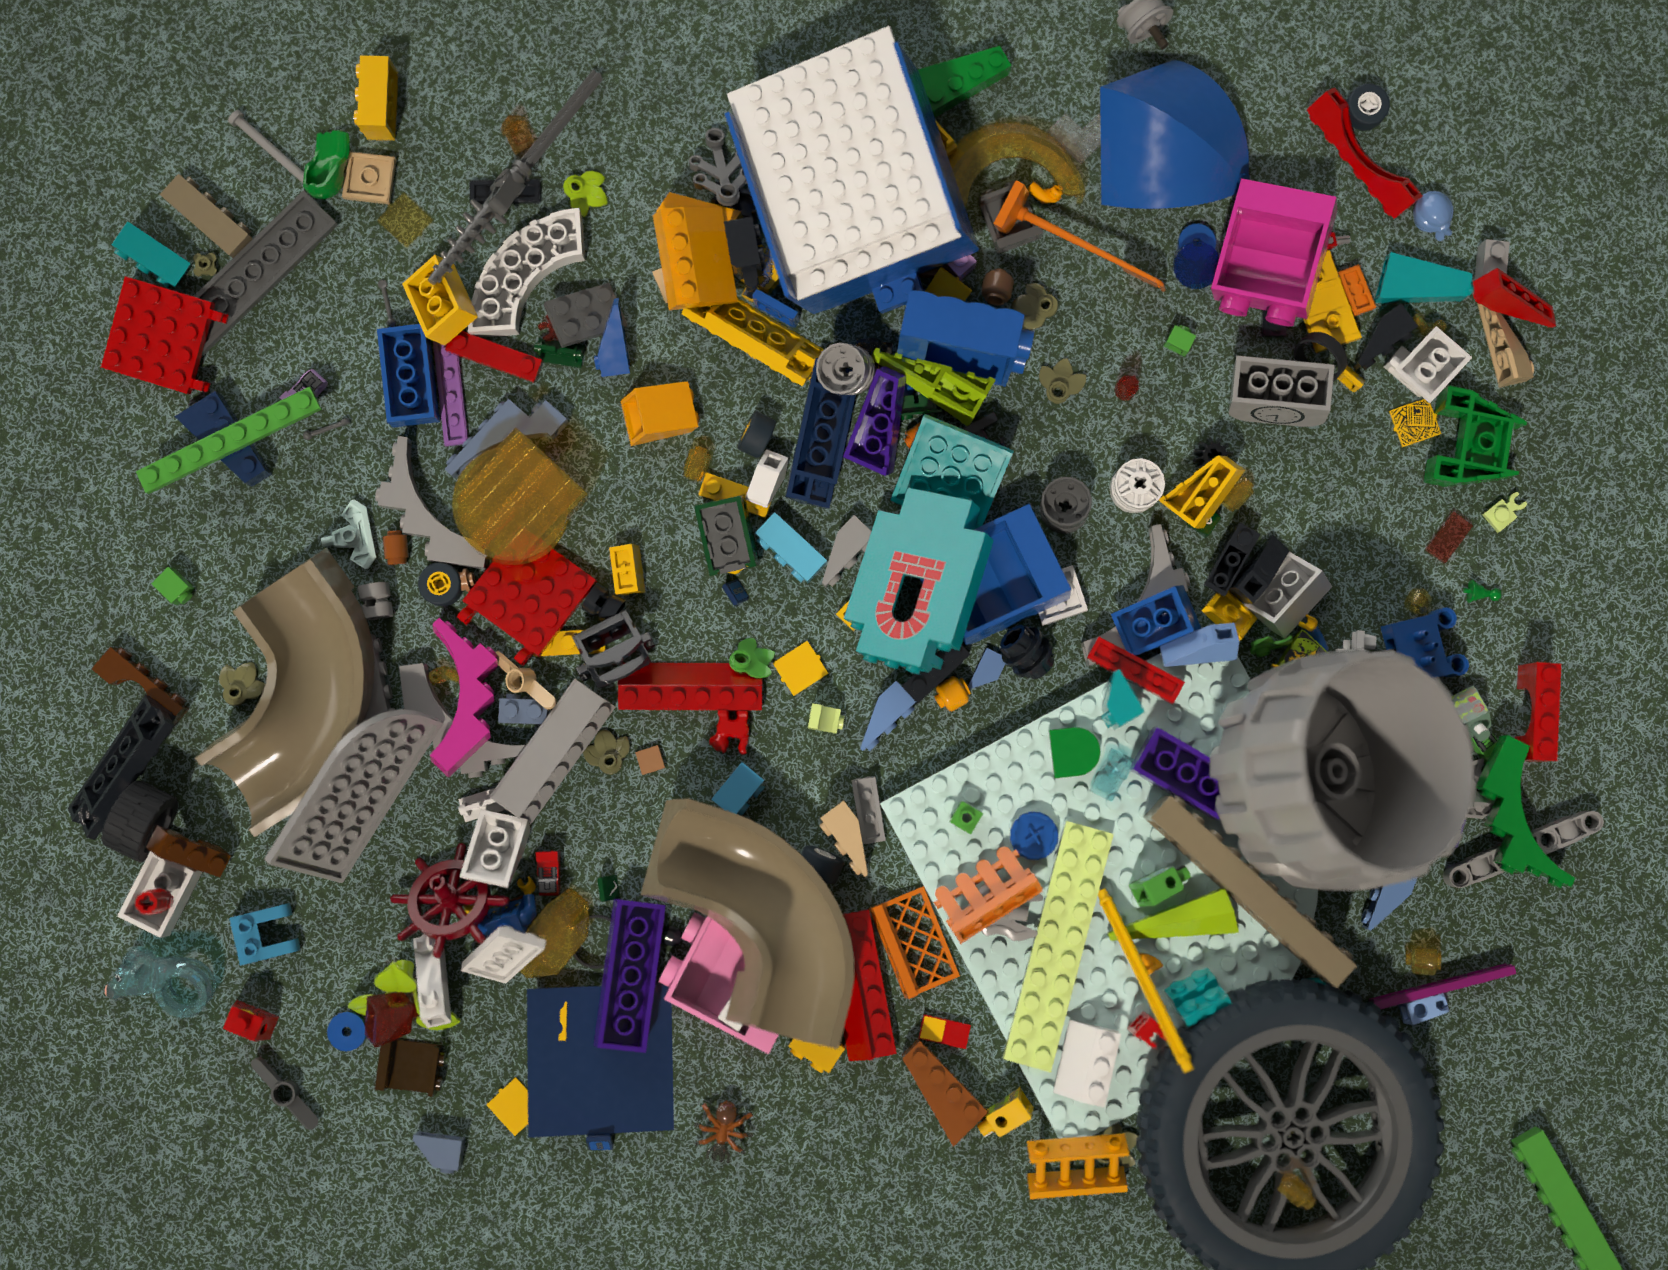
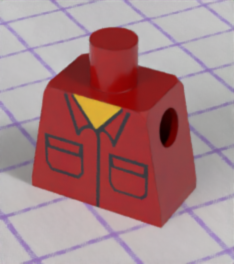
(248, 1021)

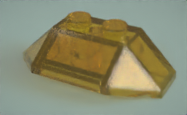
(564, 927)

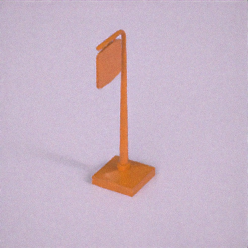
(1015, 209)

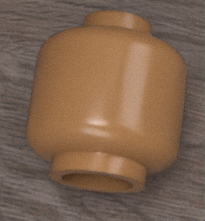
(997, 287)

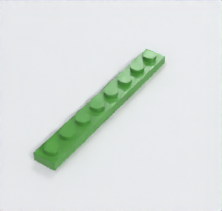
(228, 440)

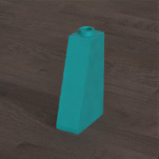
(1416, 280)

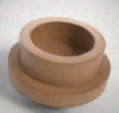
(467, 580)

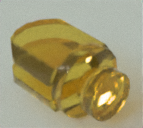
(1296, 1191)

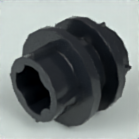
(1027, 652)

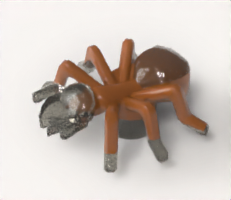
(723, 1128)

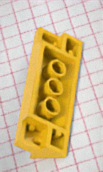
(759, 337)

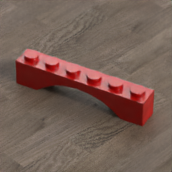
(1333, 117)

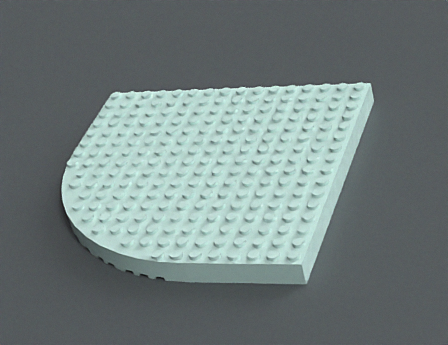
(1019, 778)

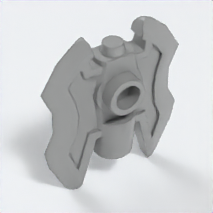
(1007, 925)

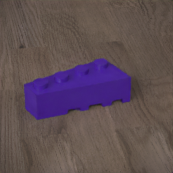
(878, 424)

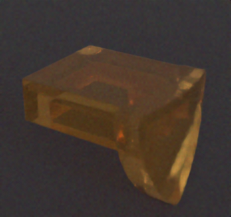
(517, 133)

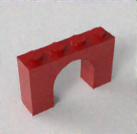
(1544, 685)

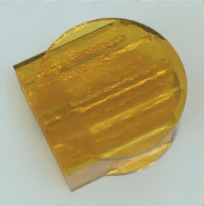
(514, 502)

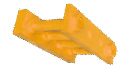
(1081, 1181)

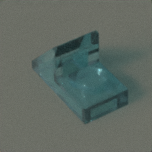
(1111, 775)

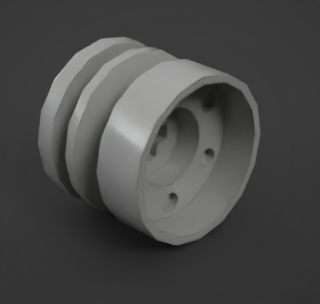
(833, 364)

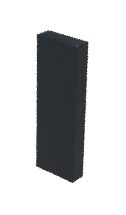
(531, 194)

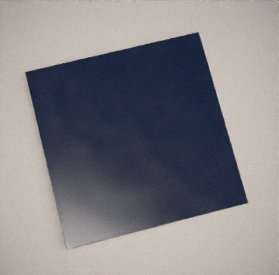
(589, 1087)

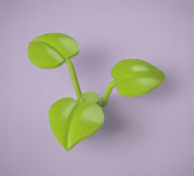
(398, 978)

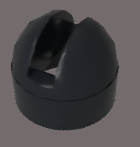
(673, 936)

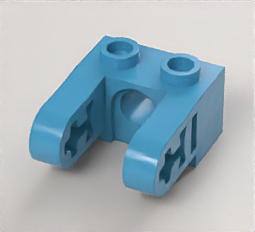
(248, 939)

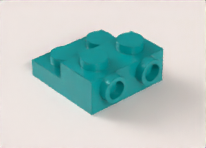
(1197, 996)

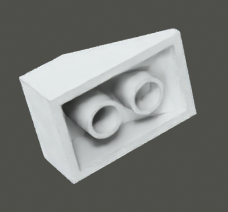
(1432, 364)
(495, 848)

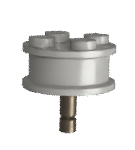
(1145, 19)

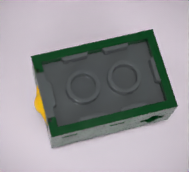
(727, 535)

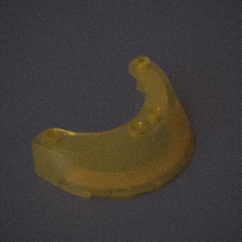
(1013, 140)

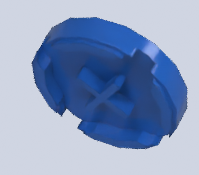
(1034, 835)

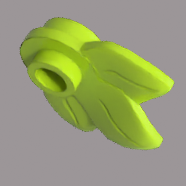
(589, 191)

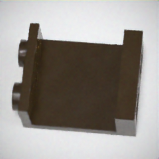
(410, 1067)

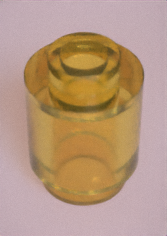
(696, 464)
(1239, 494)

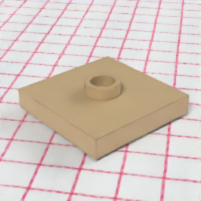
(369, 178)

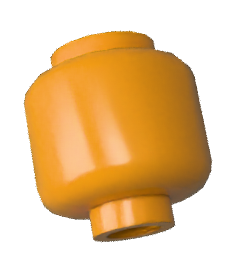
(952, 693)

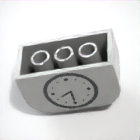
(1281, 391)

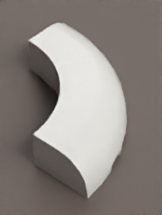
(520, 266)

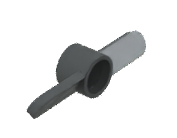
(295, 1105)

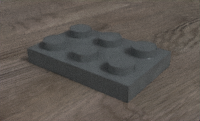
(581, 314)

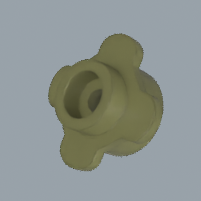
(210, 269)

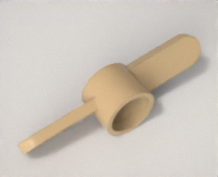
(529, 682)

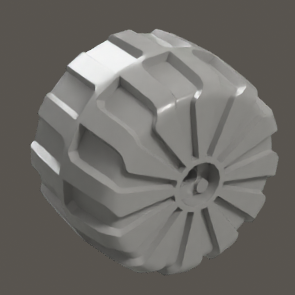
(1344, 771)

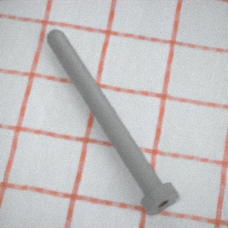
(236, 118)

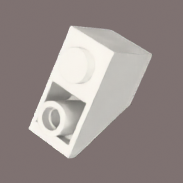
(767, 478)

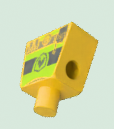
(1013, 1107)

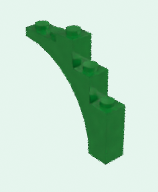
(1519, 849)

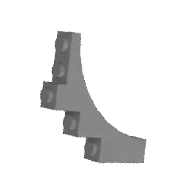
(418, 520)
(1159, 579)
(421, 697)

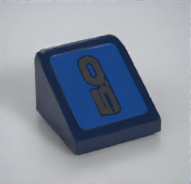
(735, 592)
(600, 1141)

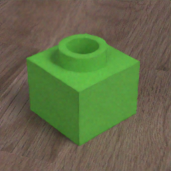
(1180, 340)
(963, 808)

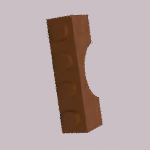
(117, 668)

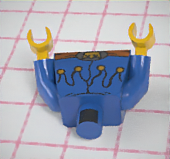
(516, 914)

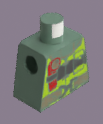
(1473, 712)

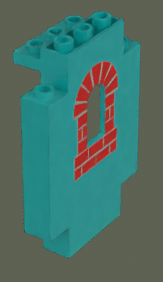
(926, 541)

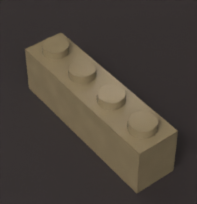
(207, 217)

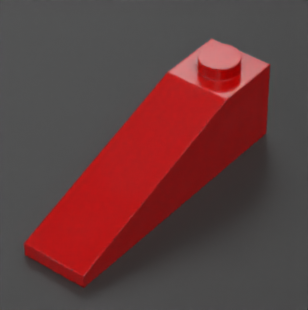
(1507, 296)

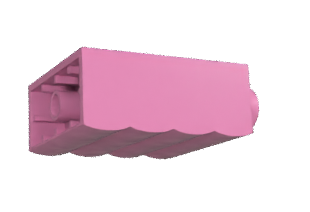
(708, 977)

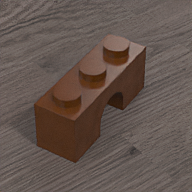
(183, 851)

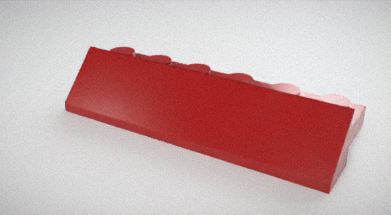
(690, 688)
(868, 1021)

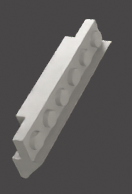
(552, 751)

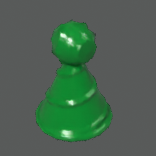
(1478, 592)

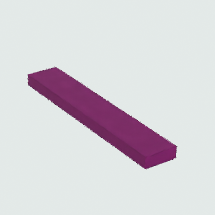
(1444, 985)

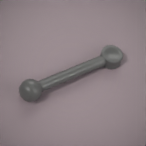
(382, 284)
(307, 435)

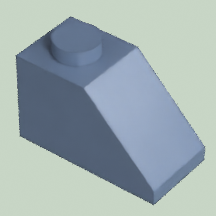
(441, 1150)

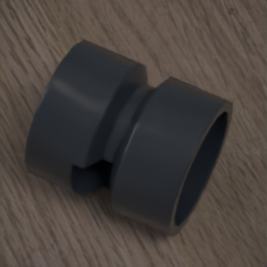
(611, 607)

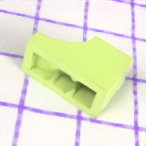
(825, 719)

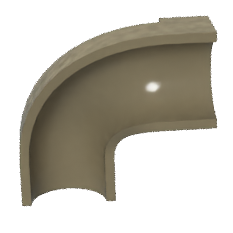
(313, 691)
(774, 908)

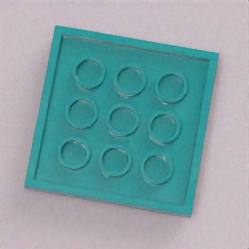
(953, 464)

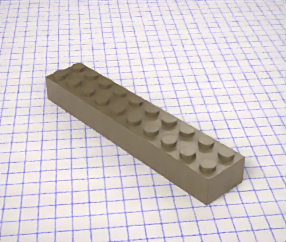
(1249, 891)

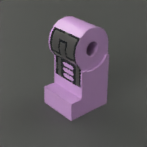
(310, 378)

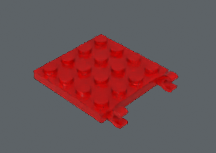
(159, 336)
(529, 600)

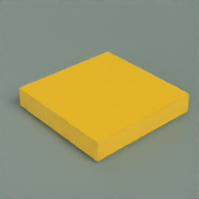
(1230, 610)

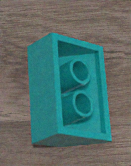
(1119, 702)

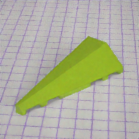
(951, 390)
(1200, 916)

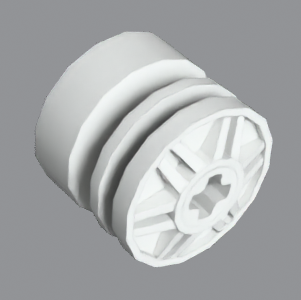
(1137, 499)

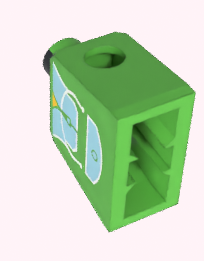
(1159, 885)

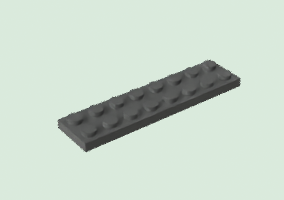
(265, 263)

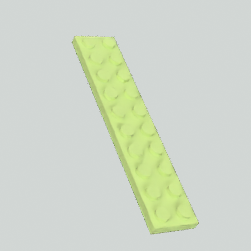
(1058, 946)

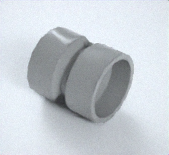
(376, 600)

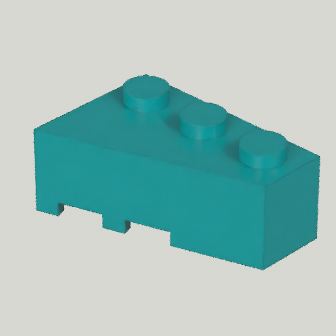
(150, 255)

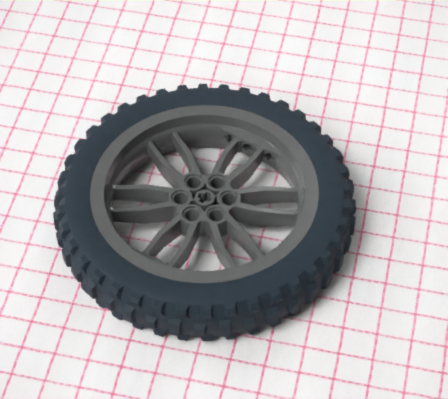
(1401, 1115)

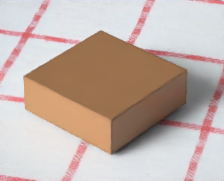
(650, 760)

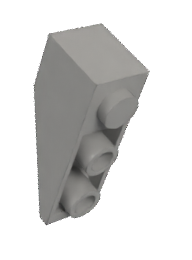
(848, 544)

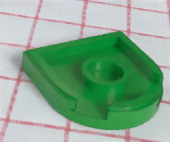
(1073, 751)

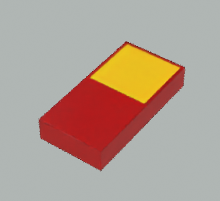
(944, 1031)

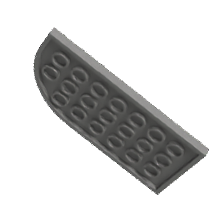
(353, 794)

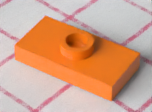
(1356, 290)

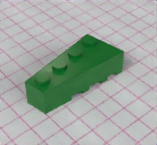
(963, 77)

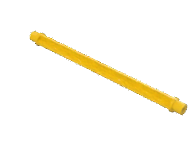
(1145, 981)

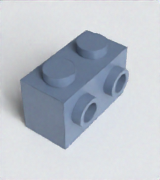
(521, 711)

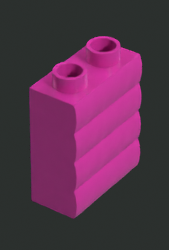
(1273, 251)

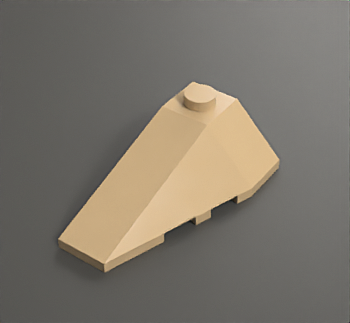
(1507, 353)

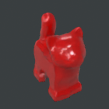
(731, 728)

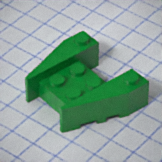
(1481, 440)

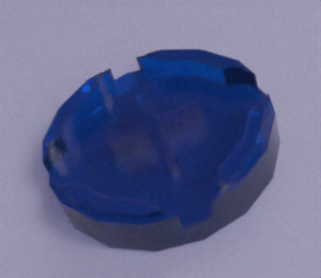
(1195, 265)

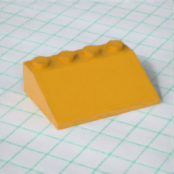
(694, 257)

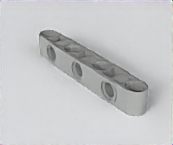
(1559, 834)

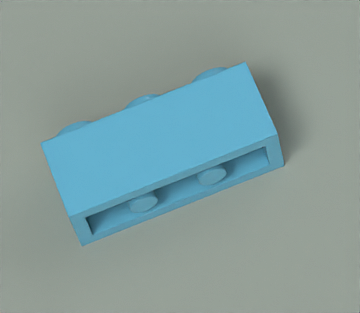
(790, 548)

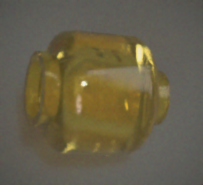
(1424, 959)

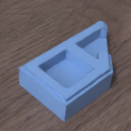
(987, 669)

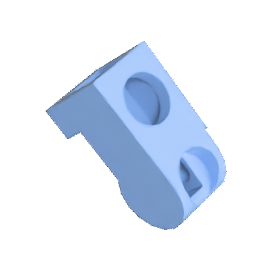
(1423, 1009)

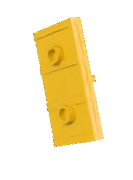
(1331, 309)

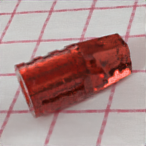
(1127, 387)

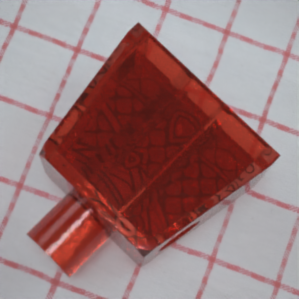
(388, 1017)

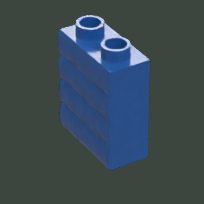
(965, 336)
(1018, 577)

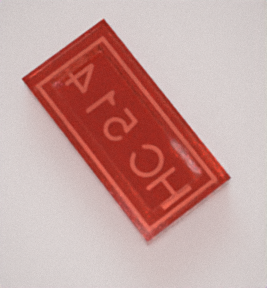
(1448, 537)

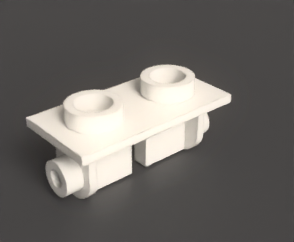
(472, 805)

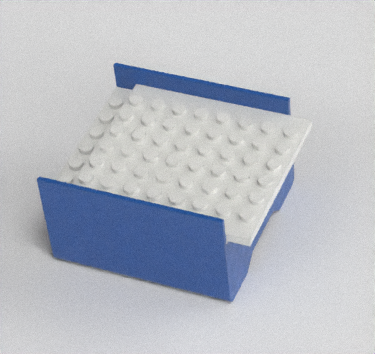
(850, 175)

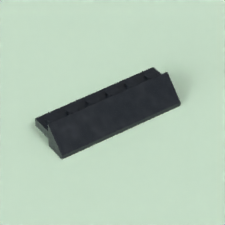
(121, 764)

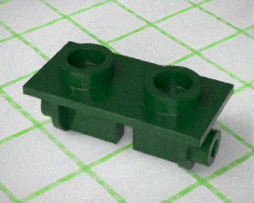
(553, 353)
(924, 406)

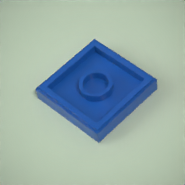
(775, 308)

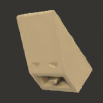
(846, 829)

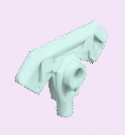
(355, 535)

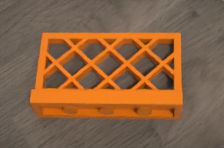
(894, 948)

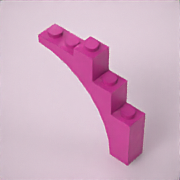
(467, 731)

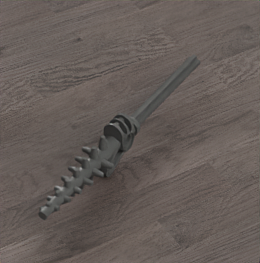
(510, 183)

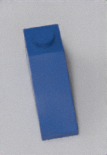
(613, 350)

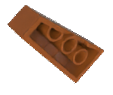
(946, 1095)

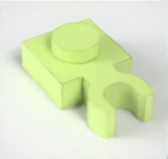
(1502, 513)

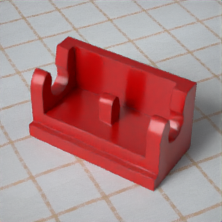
(1144, 1027)

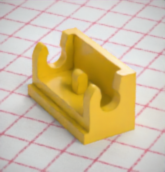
(627, 569)

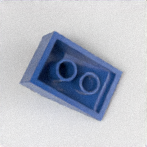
(1156, 620)

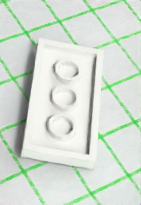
(503, 954)

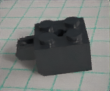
(743, 250)

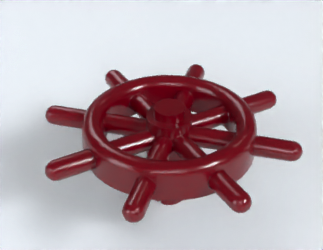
(448, 901)

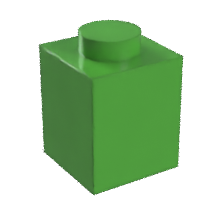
(173, 586)

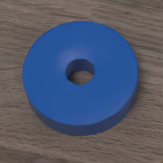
(1198, 232)
(339, 1039)

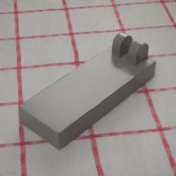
(868, 809)

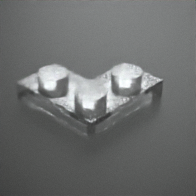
(1078, 141)

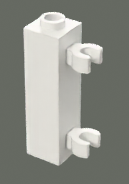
(432, 983)

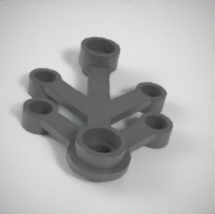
(726, 192)

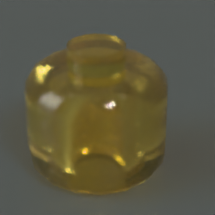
(1418, 601)

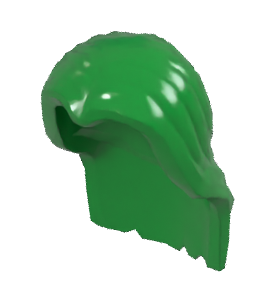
(325, 172)

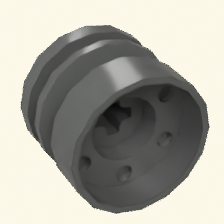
(1068, 491)

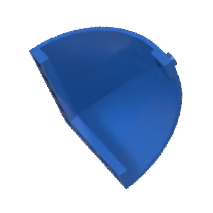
(1169, 140)

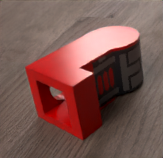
(548, 872)

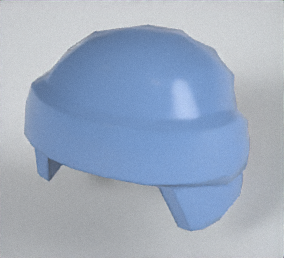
(1434, 214)

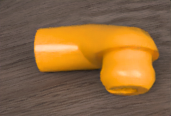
(1045, 196)

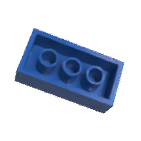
(408, 376)

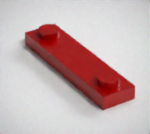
(495, 356)
(1136, 670)

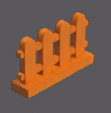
(994, 905)

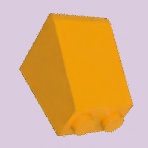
(659, 412)

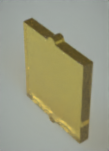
(404, 220)

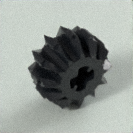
(1208, 448)

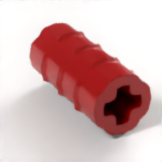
(154, 901)

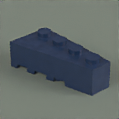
(213, 415)

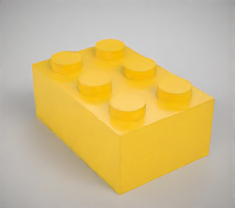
(376, 97)
(441, 307)

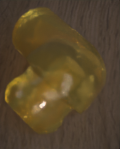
(1425, 328)
(443, 674)

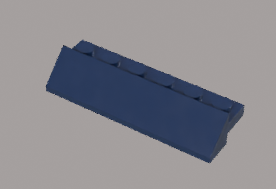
(819, 444)

